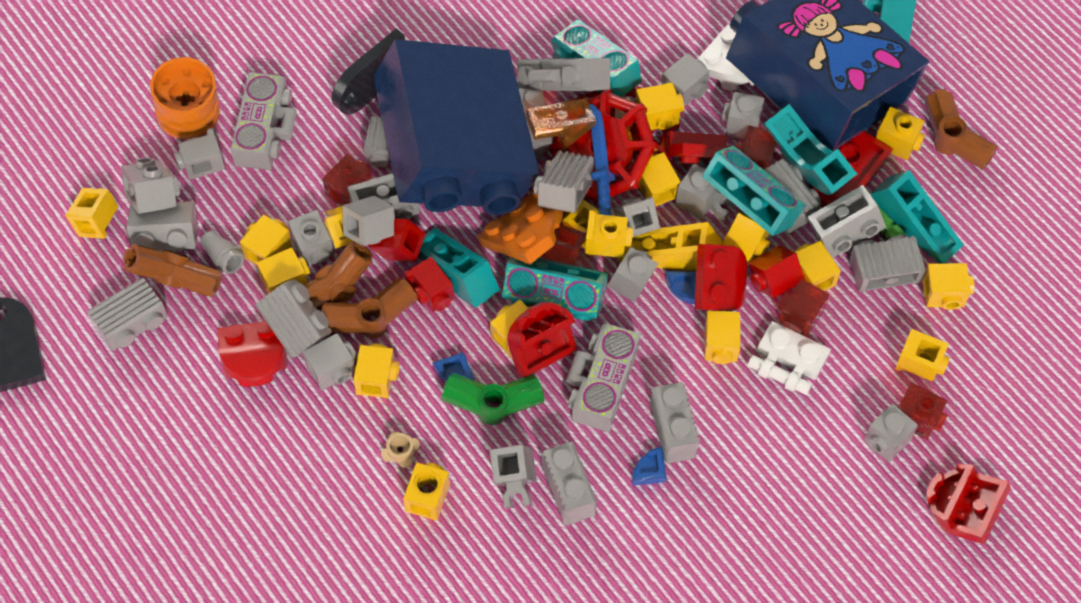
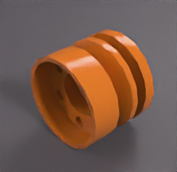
(185, 97)

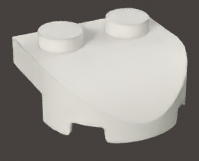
(720, 68)

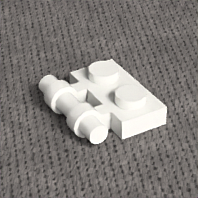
(792, 351)

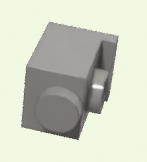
(200, 156)
(640, 214)

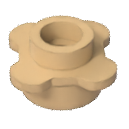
(396, 441)

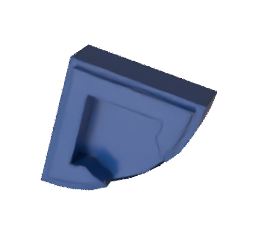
(682, 285)
(453, 364)
(650, 468)

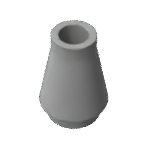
(223, 253)

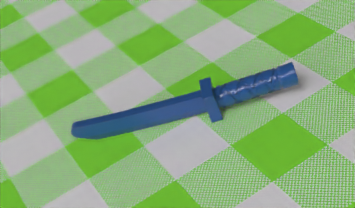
(602, 174)

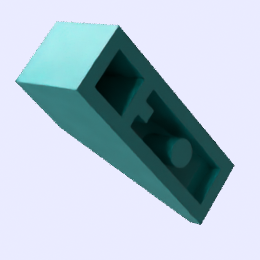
(917, 215)
(466, 270)

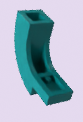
(818, 165)

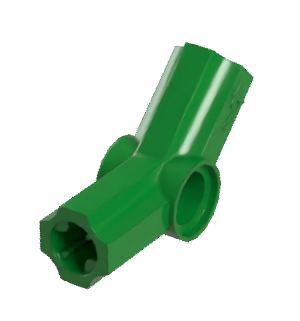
(511, 396)

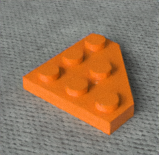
(522, 232)

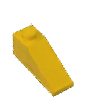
(676, 245)

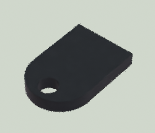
(356, 84)
(19, 347)

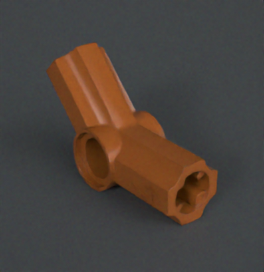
(963, 141)
(172, 269)
(337, 280)
(385, 305)

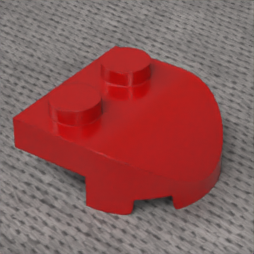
(695, 146)
(720, 278)
(540, 337)
(251, 353)
(966, 502)

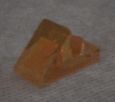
(564, 119)

